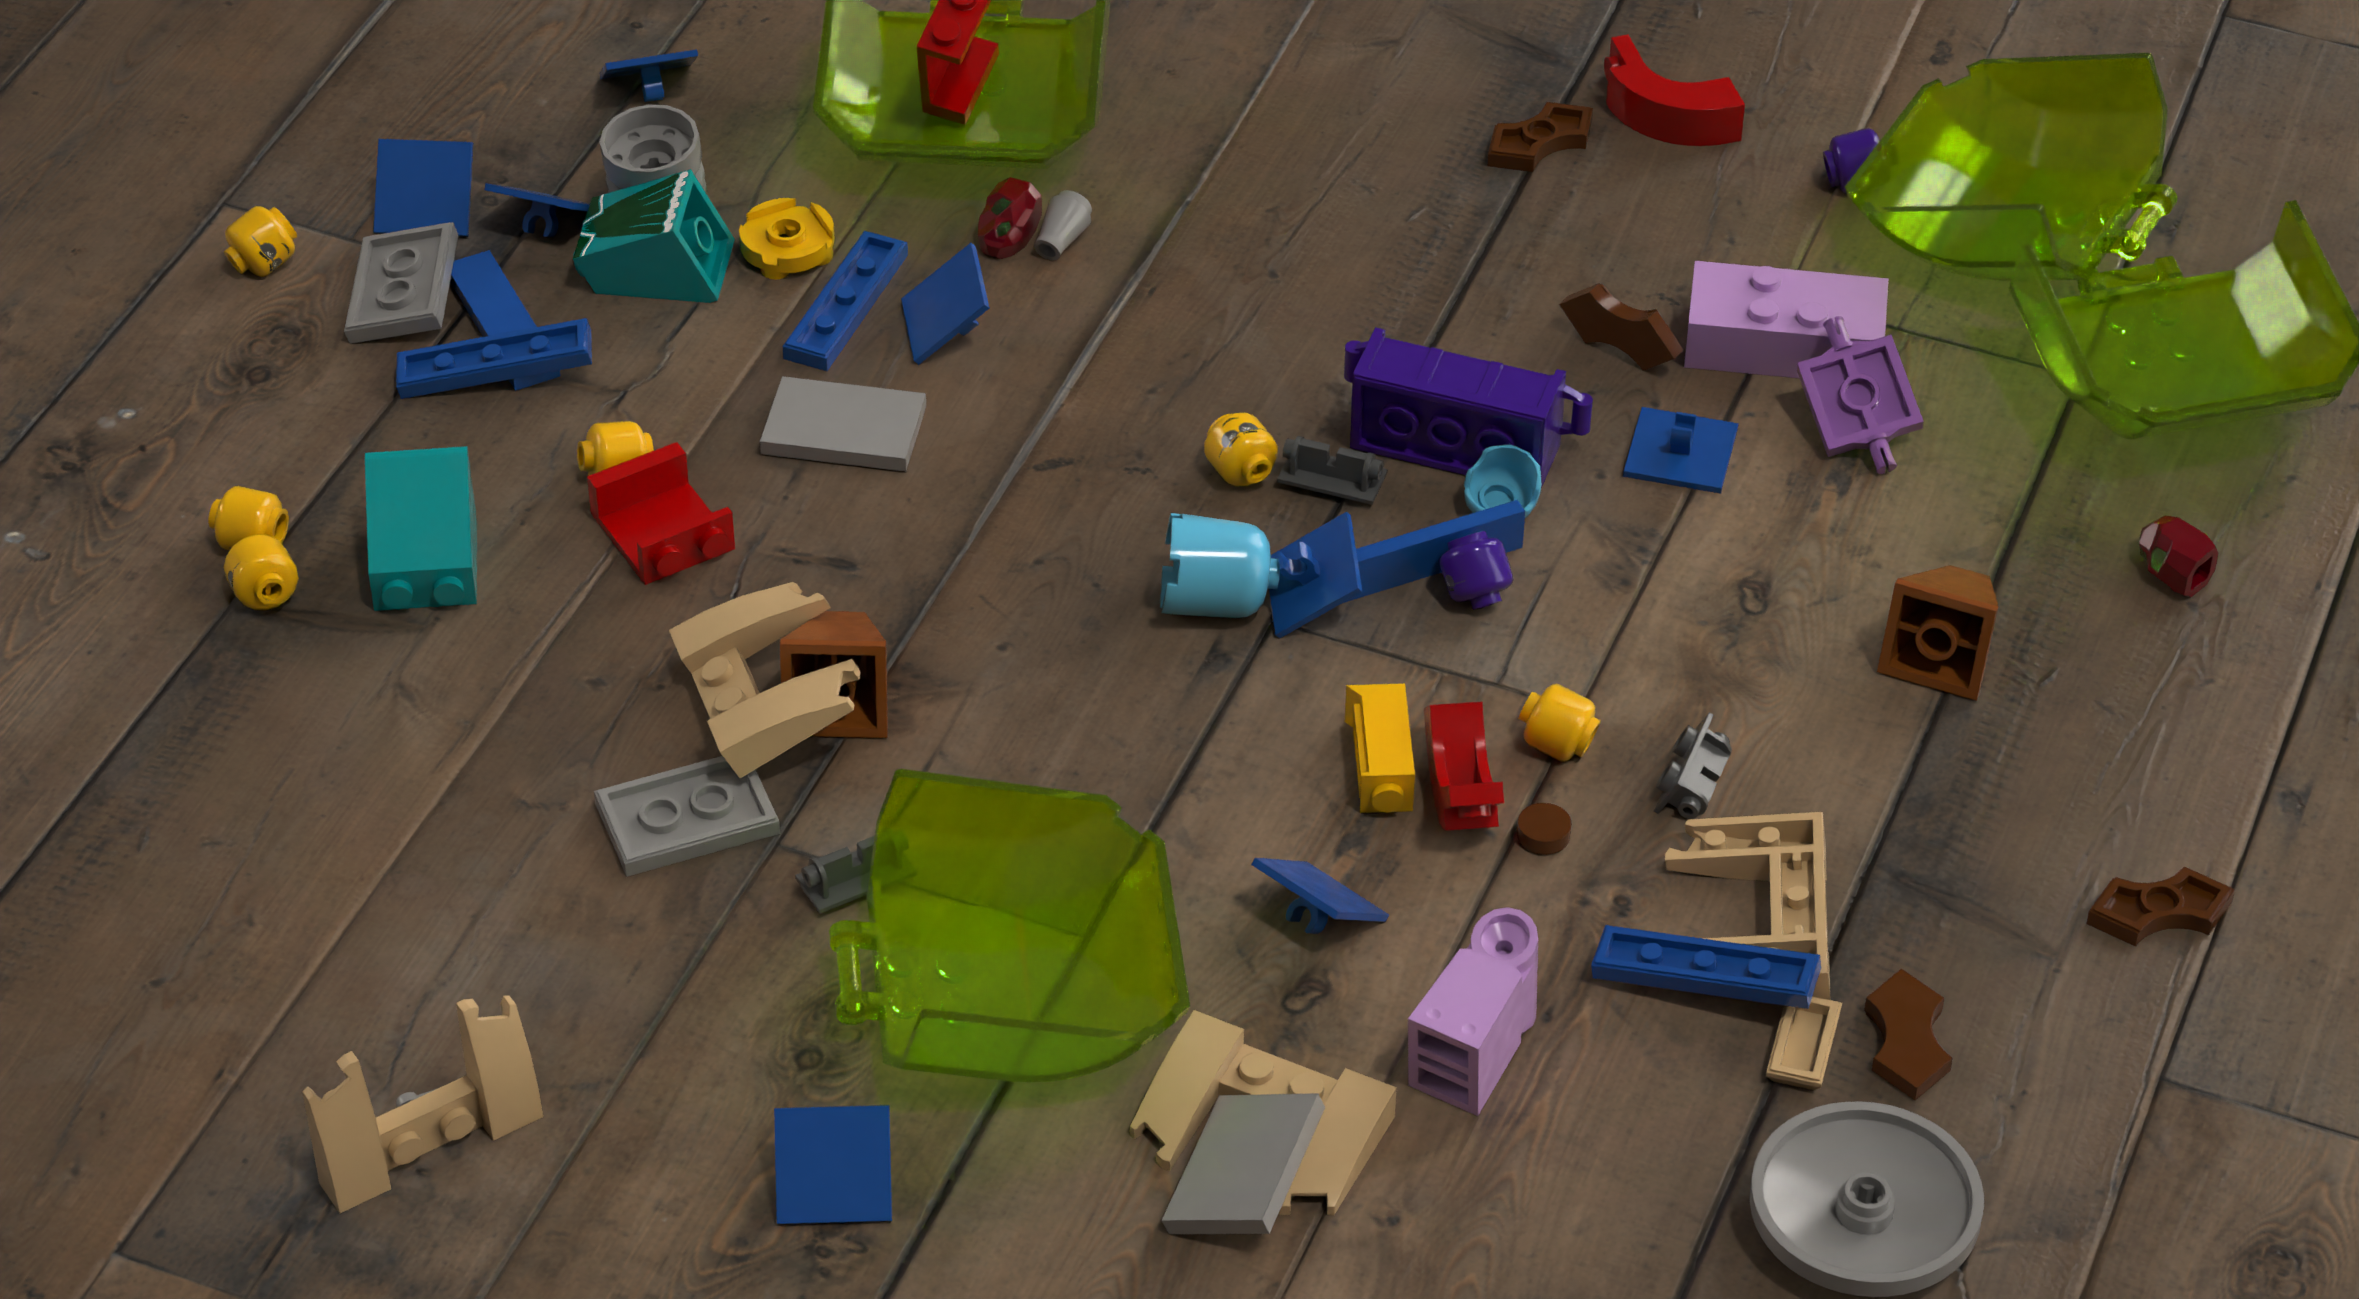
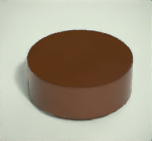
(1544, 828)

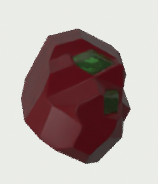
(1009, 218)
(2178, 554)

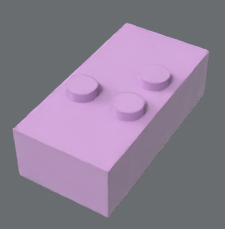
(1775, 317)

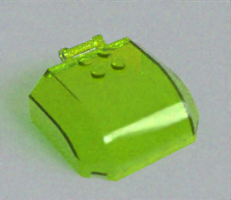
(1028, 115)
(2023, 157)
(2196, 346)
(1011, 932)

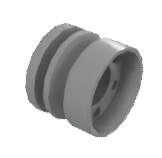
(649, 145)

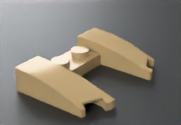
(744, 722)
(1775, 849)
(1214, 1061)
(358, 1150)

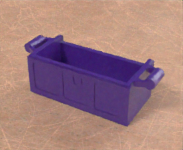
(1452, 406)

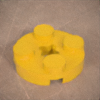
(808, 242)

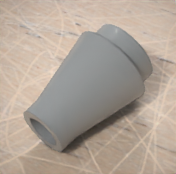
(1063, 222)

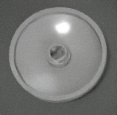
(1866, 1199)

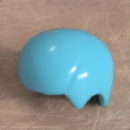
(1503, 476)

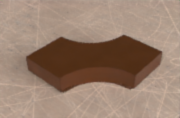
(1529, 141)
(1634, 331)
(2140, 909)
(1905, 1015)

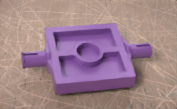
(1859, 395)

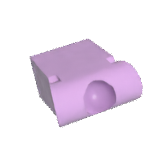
(1476, 1012)

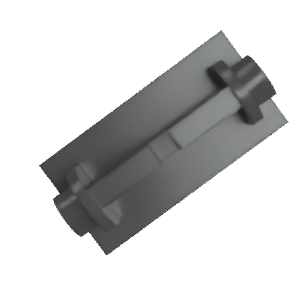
(1347, 476)
(1697, 753)
(837, 876)

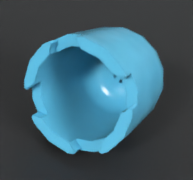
(1216, 568)

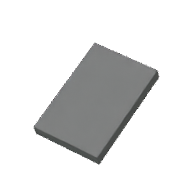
(401, 283)
(843, 424)
(684, 814)
(1243, 1164)

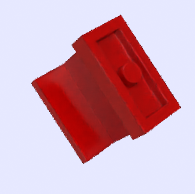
(953, 60)
(658, 515)

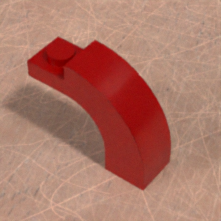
(1670, 109)
(1460, 767)

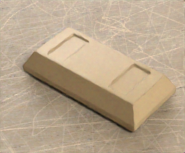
(1804, 1044)

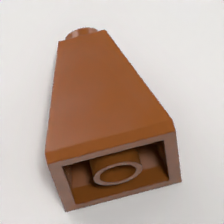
(1940, 630)
(835, 639)

